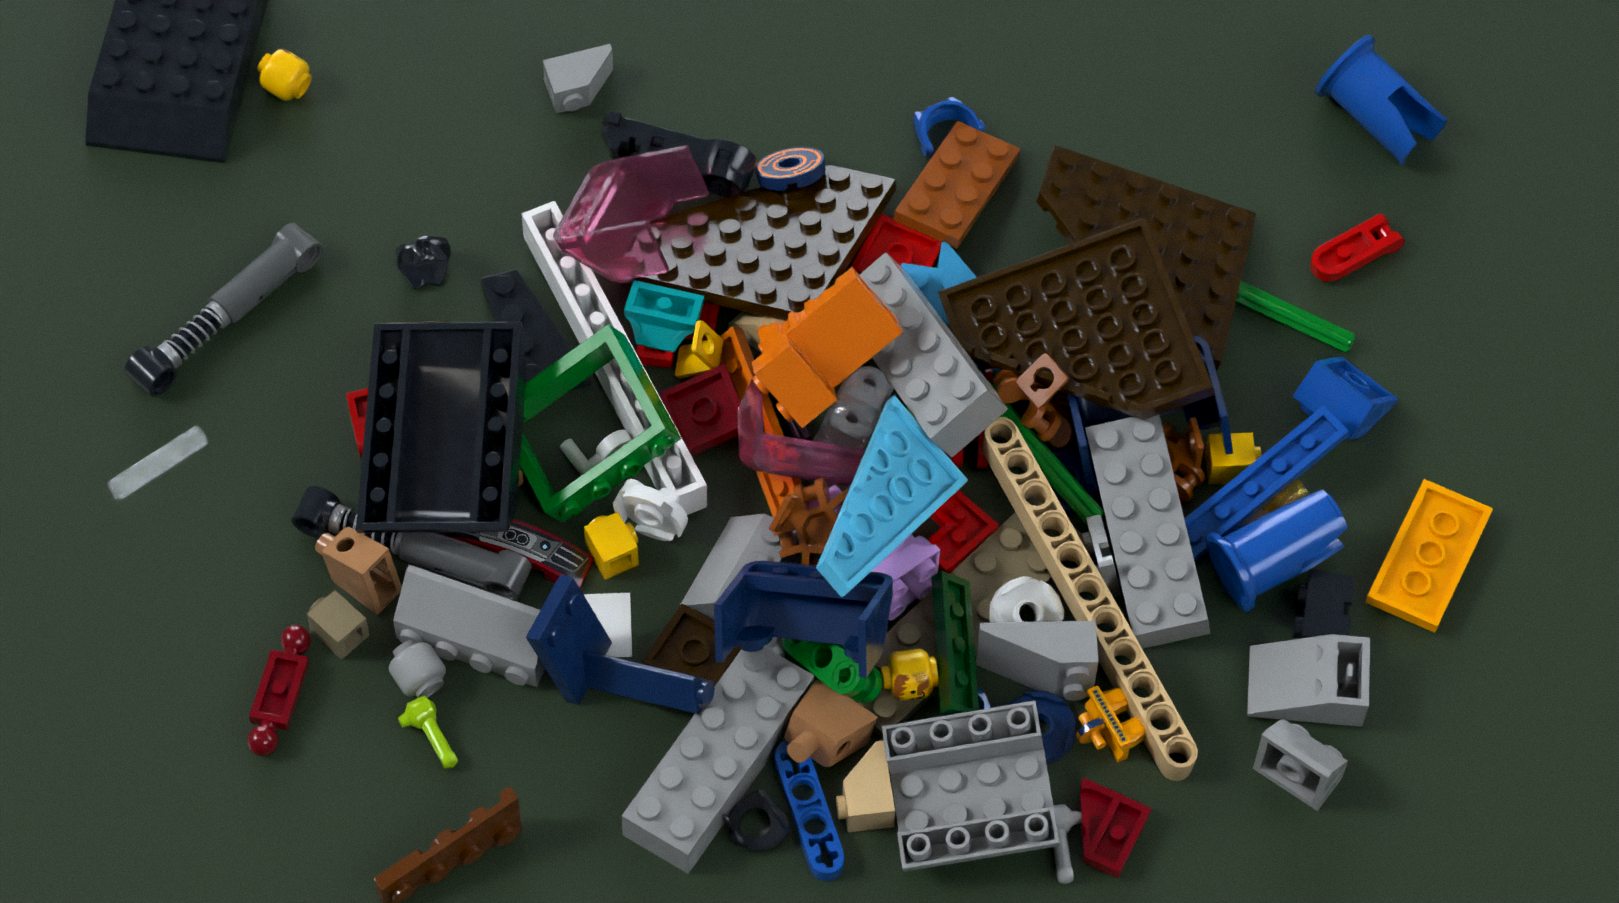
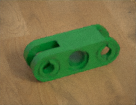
(835, 669)

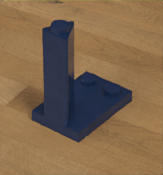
(575, 650)

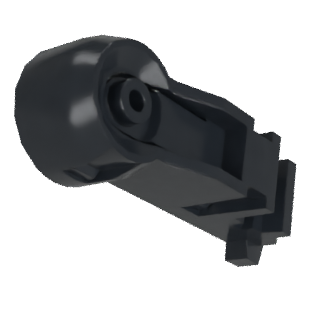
(722, 163)

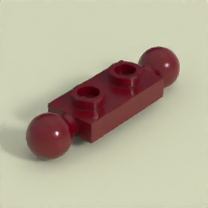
(279, 690)

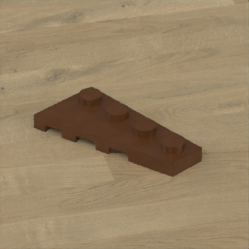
(451, 849)

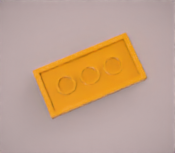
(1429, 555)

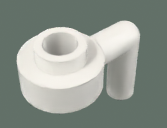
(604, 449)

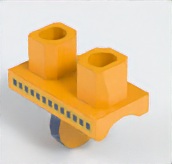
(1103, 726)

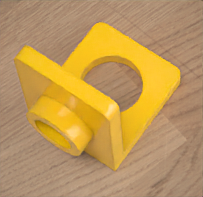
(699, 355)

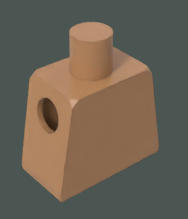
(360, 567)
(827, 726)

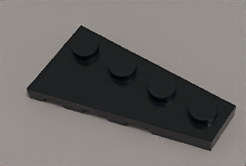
(514, 302)

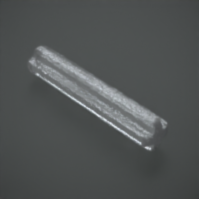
(157, 463)

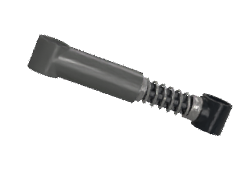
(290, 252)
(497, 573)

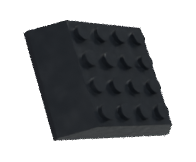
(173, 76)
(442, 428)

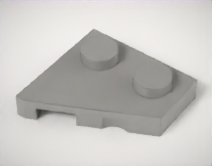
(1097, 543)

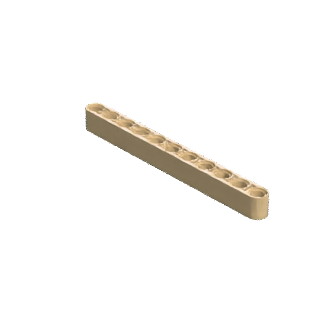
(1088, 579)

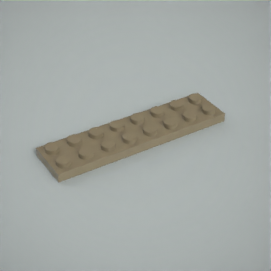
(997, 560)

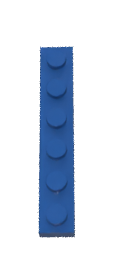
(1265, 478)

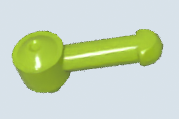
(422, 714)

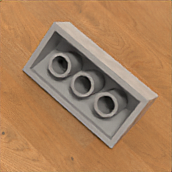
(468, 625)

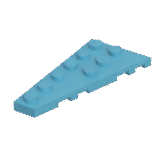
(892, 494)

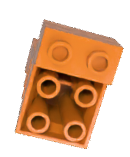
(822, 346)

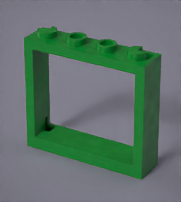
(624, 462)

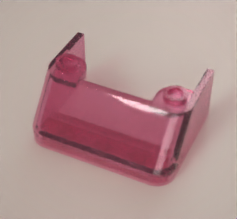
(612, 209)
(790, 455)

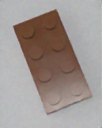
(956, 184)

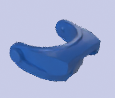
(944, 110)

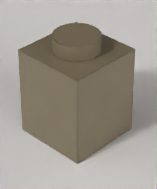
(337, 624)

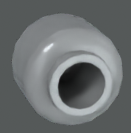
(417, 669)

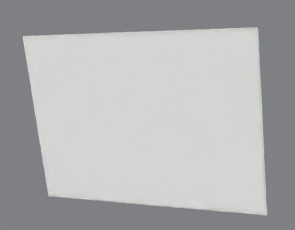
(615, 616)

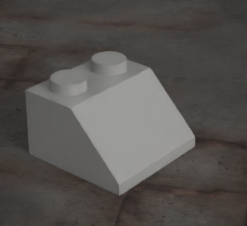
(1299, 763)

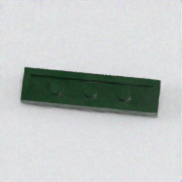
(954, 644)

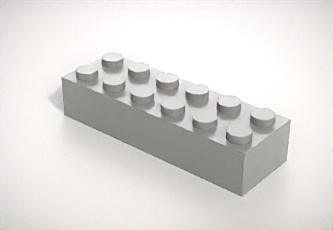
(930, 364)
(1147, 531)
(716, 758)

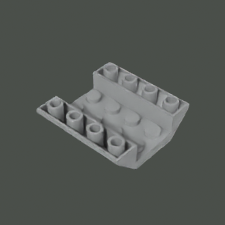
(970, 786)

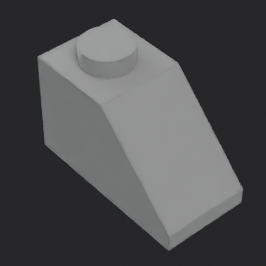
(577, 77)

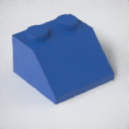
(1346, 393)

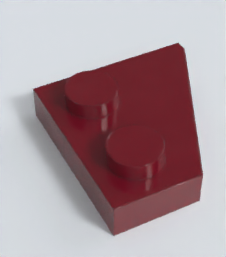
(1109, 827)

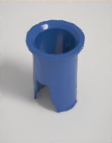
(1380, 99)
(1276, 547)

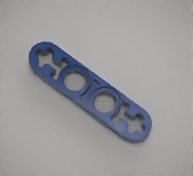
(810, 809)

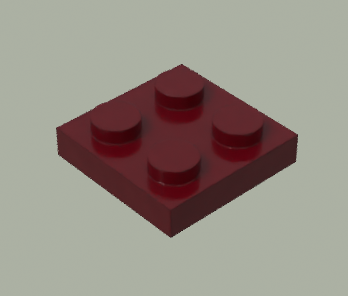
(704, 409)

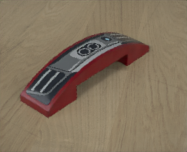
(541, 548)

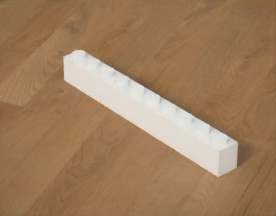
(587, 313)

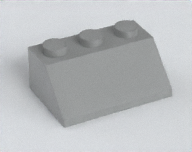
(741, 542)

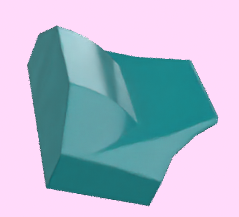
(662, 315)

